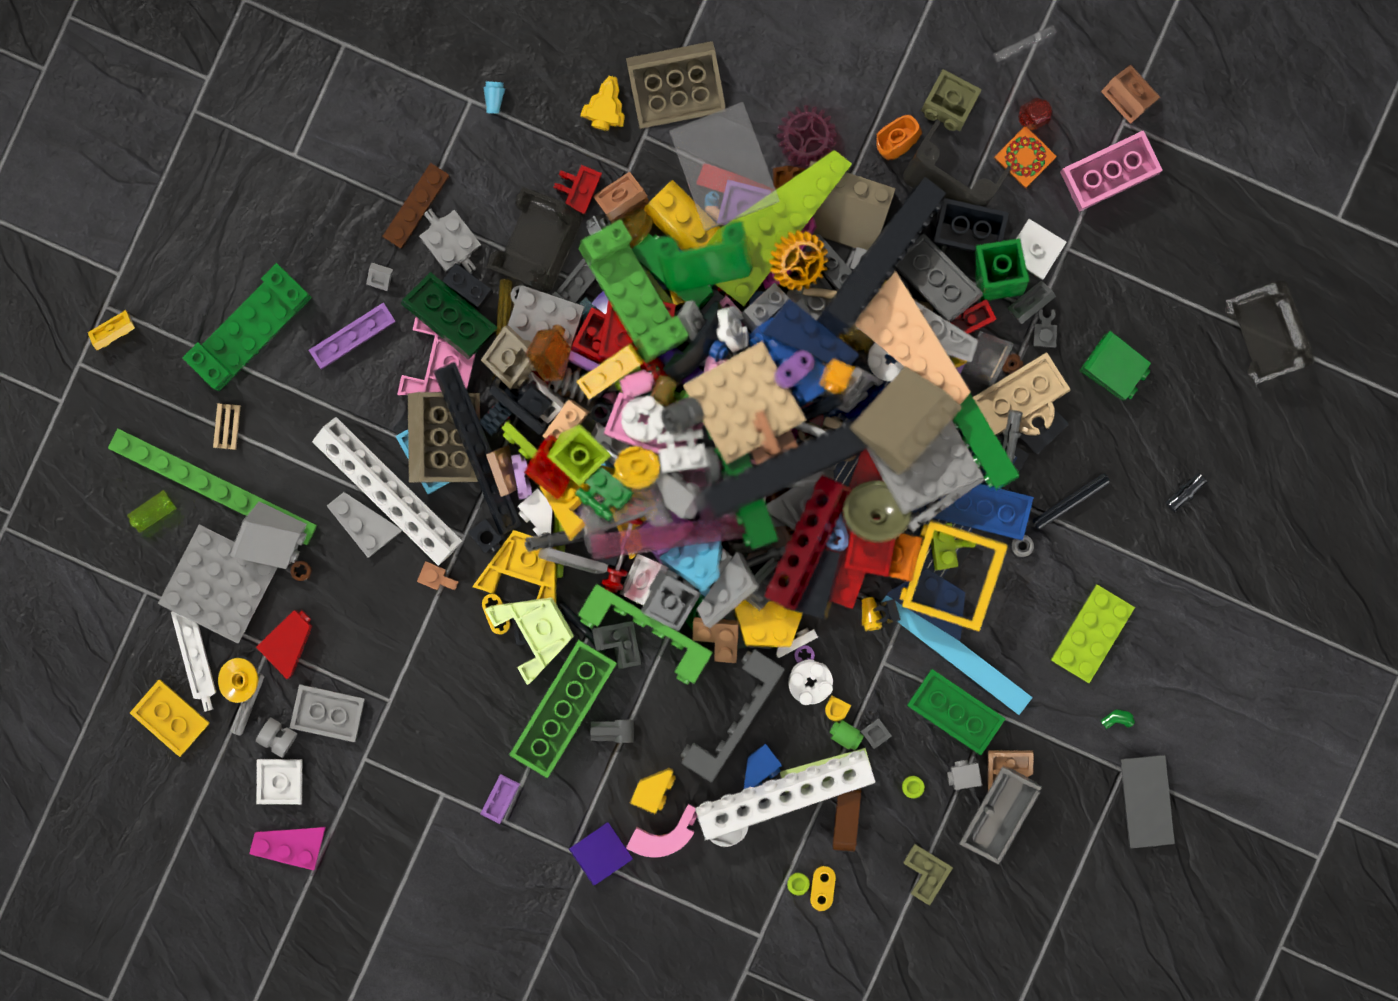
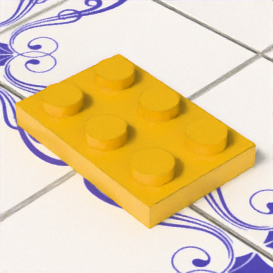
(169, 718)

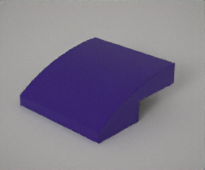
(600, 853)

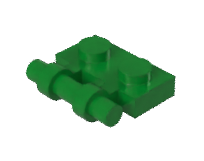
(609, 488)

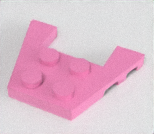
(441, 355)

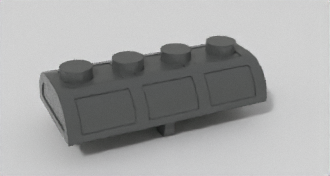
(1001, 814)

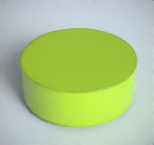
(913, 787)
(798, 884)

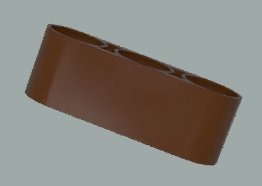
(846, 820)

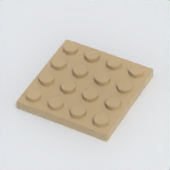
(733, 396)

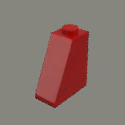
(287, 642)

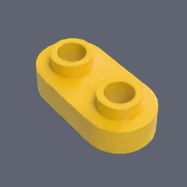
(822, 888)

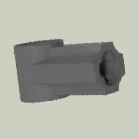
(618, 731)

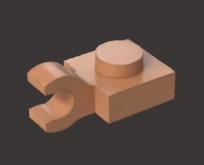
(434, 576)

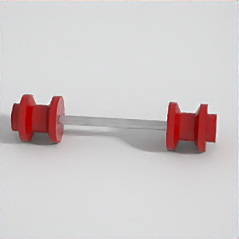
(616, 573)

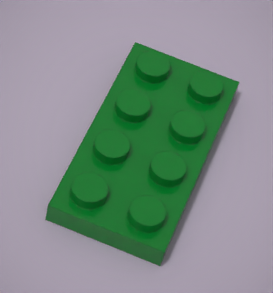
(956, 712)

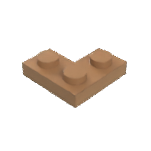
(724, 636)

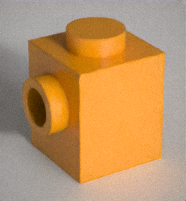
(836, 376)

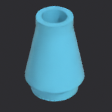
(493, 96)

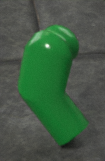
(1118, 716)

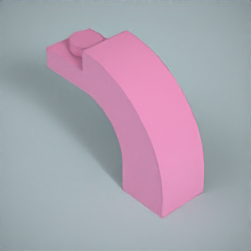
(662, 845)

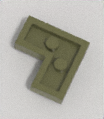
(933, 873)

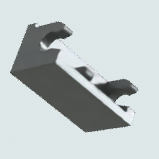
(762, 578)

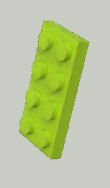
(1092, 633)

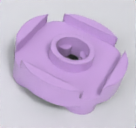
(522, 482)

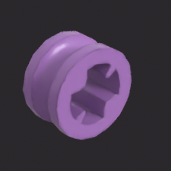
(809, 650)

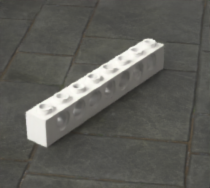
(387, 491)
(796, 798)

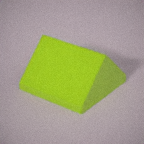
(578, 454)

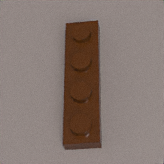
(416, 206)

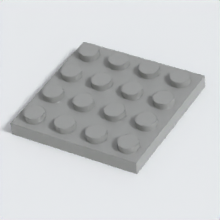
(935, 473)
(216, 587)

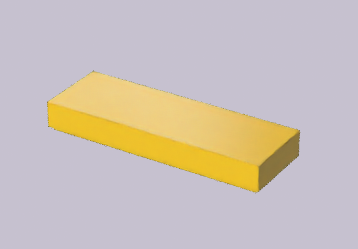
(609, 371)

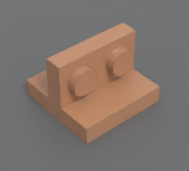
(1130, 94)
(621, 198)
(771, 445)

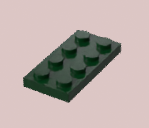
(449, 315)

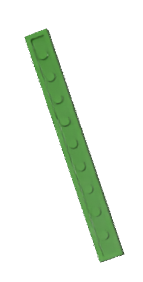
(193, 477)

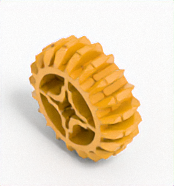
(815, 258)

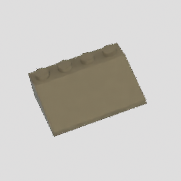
(676, 84)
(854, 211)
(905, 419)
(434, 442)

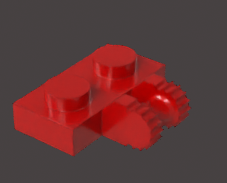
(582, 189)

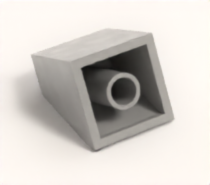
(269, 537)

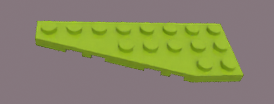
(764, 227)

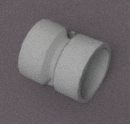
(276, 737)

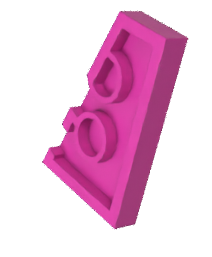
(291, 847)

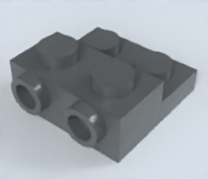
(670, 599)

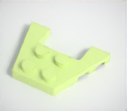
(542, 628)

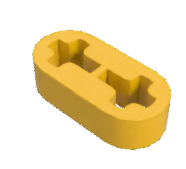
(484, 602)

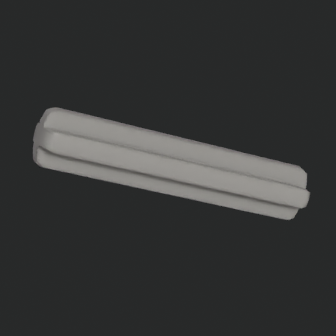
(245, 710)

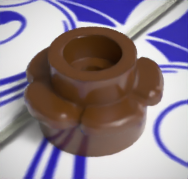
(1017, 364)

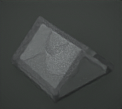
(988, 358)

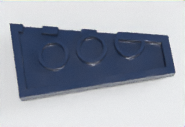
(801, 331)

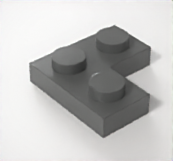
(624, 641)

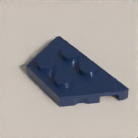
(936, 593)

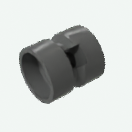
(682, 415)

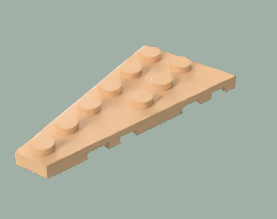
(906, 335)

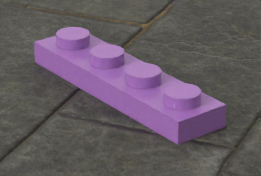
(352, 336)

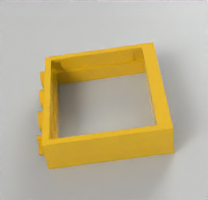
(927, 533)

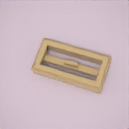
(224, 445)

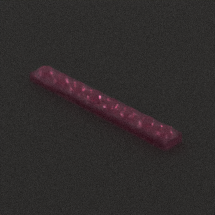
(665, 537)

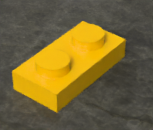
(111, 330)

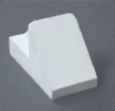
(803, 637)

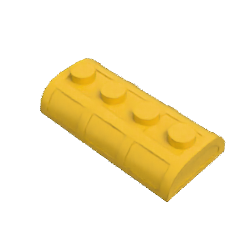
(678, 217)

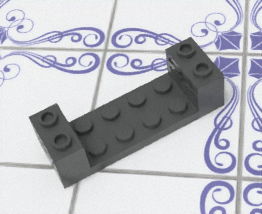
(705, 762)

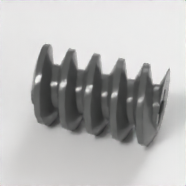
(569, 384)

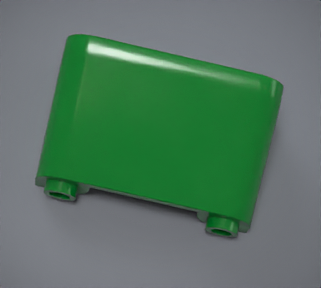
(705, 264)

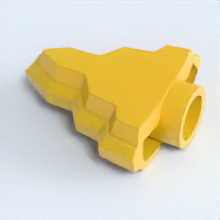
(605, 106)

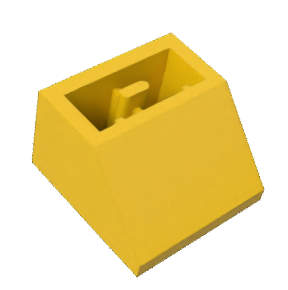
(651, 790)

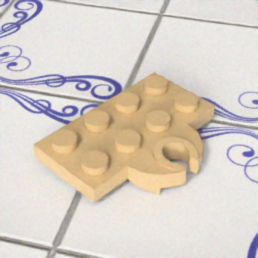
(1025, 390)

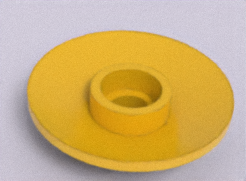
(230, 678)

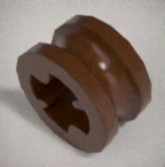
(298, 564)

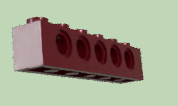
(818, 537)

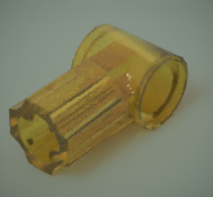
(664, 391)

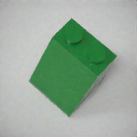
(1001, 270)
(1116, 366)

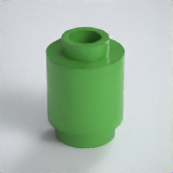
(846, 735)

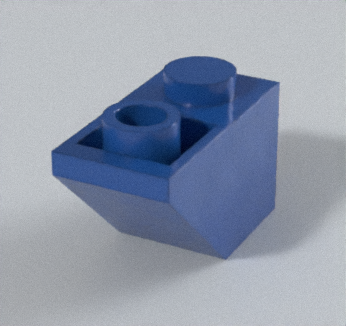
(760, 765)

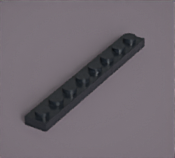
(475, 445)

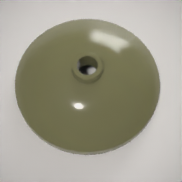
(872, 501)

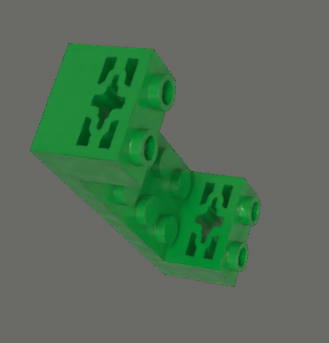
(248, 328)

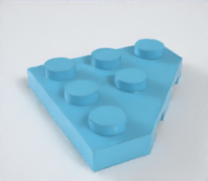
(695, 563)

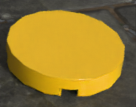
(637, 467)

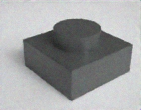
(876, 733)

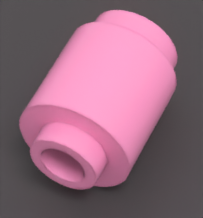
(636, 383)

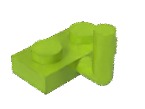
(944, 549)

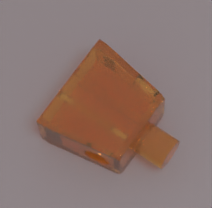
(549, 353)

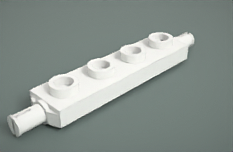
(195, 659)

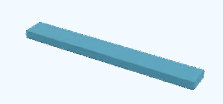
(964, 659)

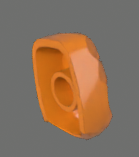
(898, 137)

